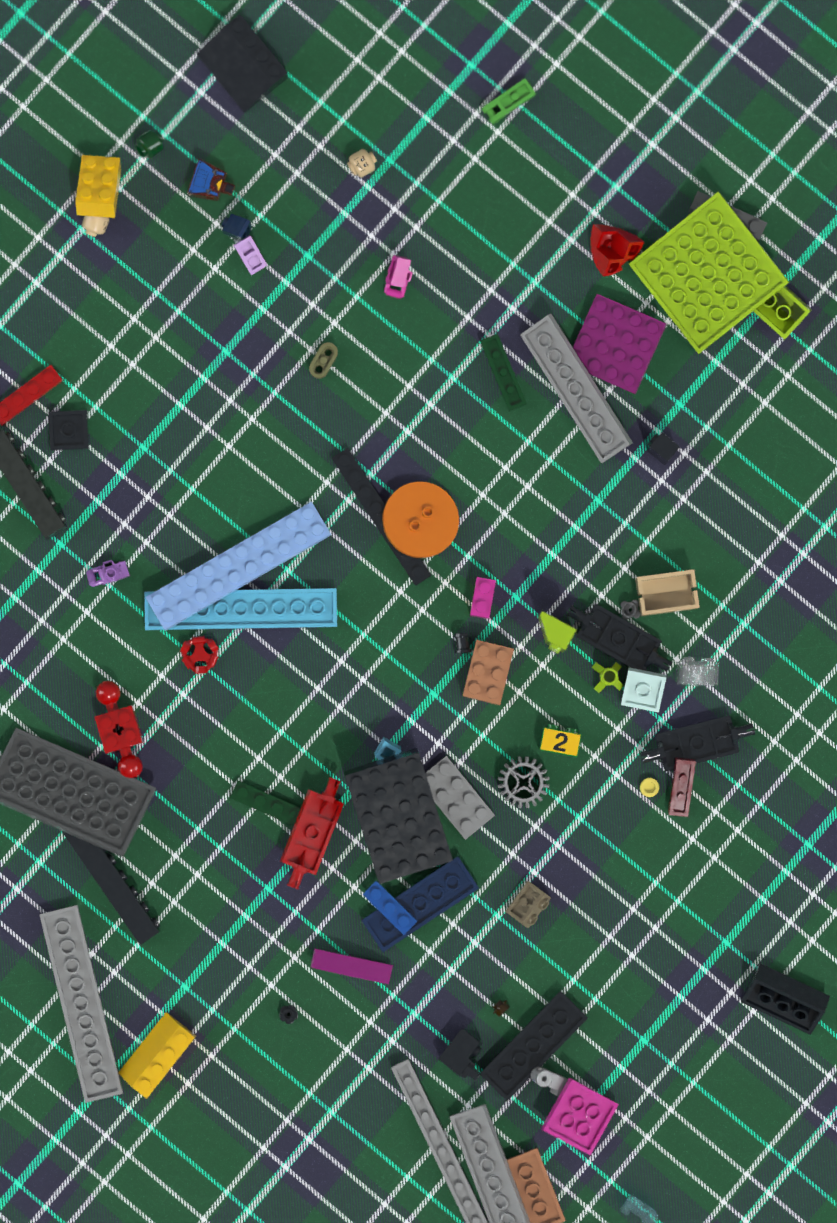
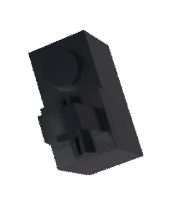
(459, 1054)

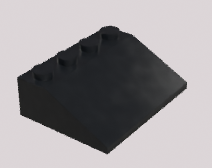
(242, 63)

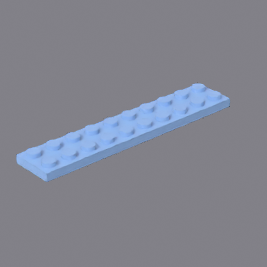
(238, 566)

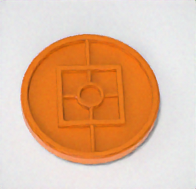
(420, 519)

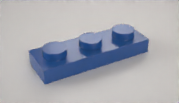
(390, 907)

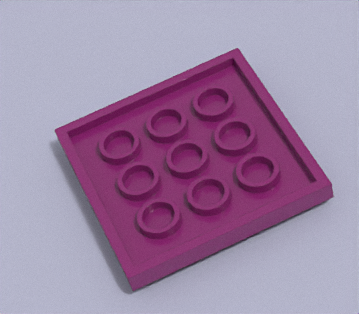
(618, 343)

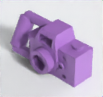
(108, 574)

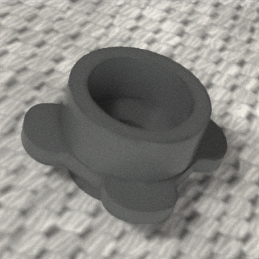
(626, 614)

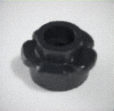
(283, 1014)

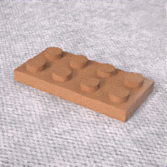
(535, 1188)

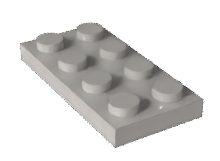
(457, 798)

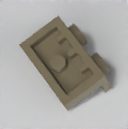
(528, 904)

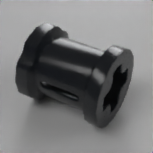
(462, 643)

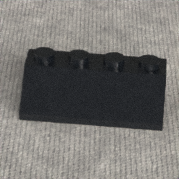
(785, 999)

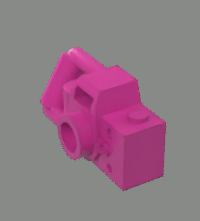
(398, 276)

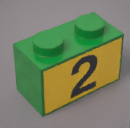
(560, 741)

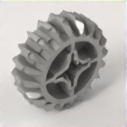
(511, 770)

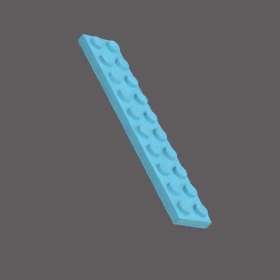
(260, 610)

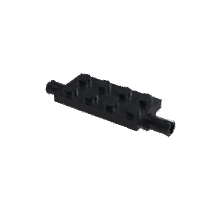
(619, 638)
(698, 742)

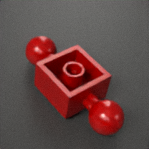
(129, 764)

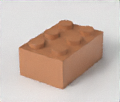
(488, 672)

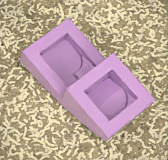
(250, 255)

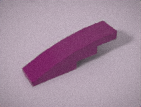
(351, 966)

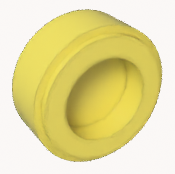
(649, 787)

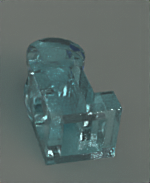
(639, 1208)

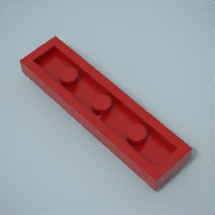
(28, 394)

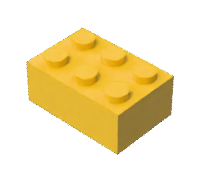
(98, 186)

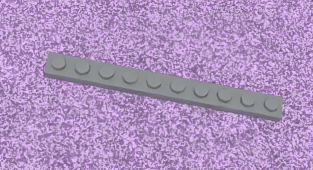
(438, 1142)

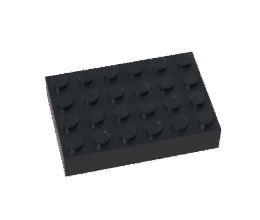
(398, 815)

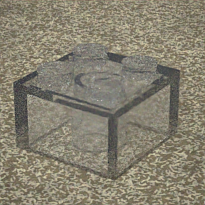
(697, 672)

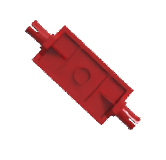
(312, 832)

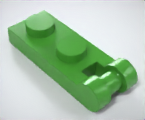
(509, 101)

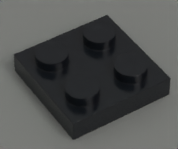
(68, 430)

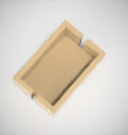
(667, 592)

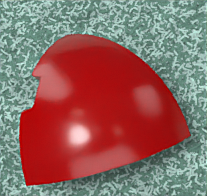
(613, 248)

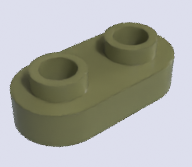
(322, 360)

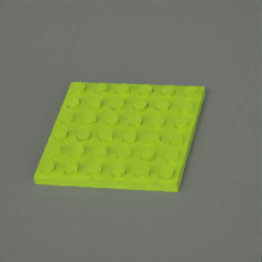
(709, 272)

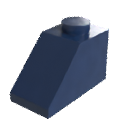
(236, 227)

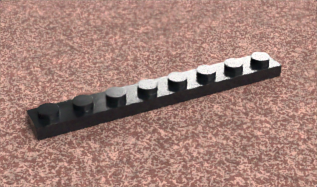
(374, 507)

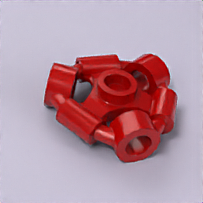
(199, 654)

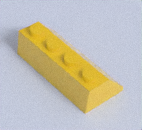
(156, 1055)

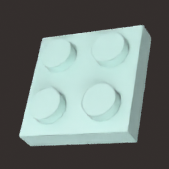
(643, 689)

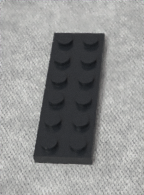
(533, 1045)

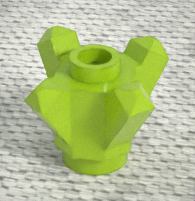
(607, 676)

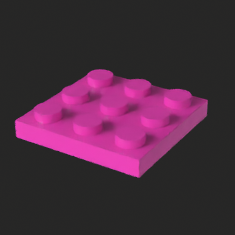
(579, 1116)

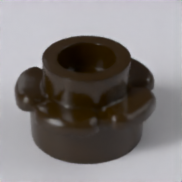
(500, 1007)

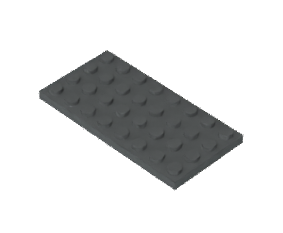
(72, 792)

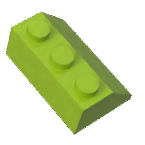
(783, 312)
(555, 632)

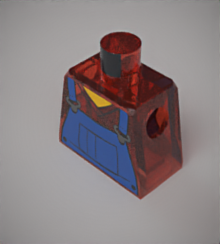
(209, 182)

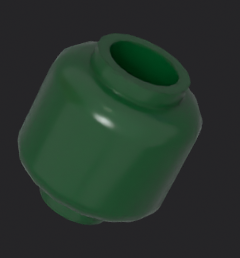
(149, 144)

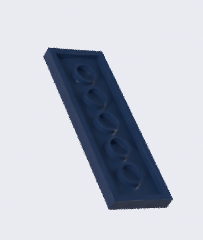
(424, 902)

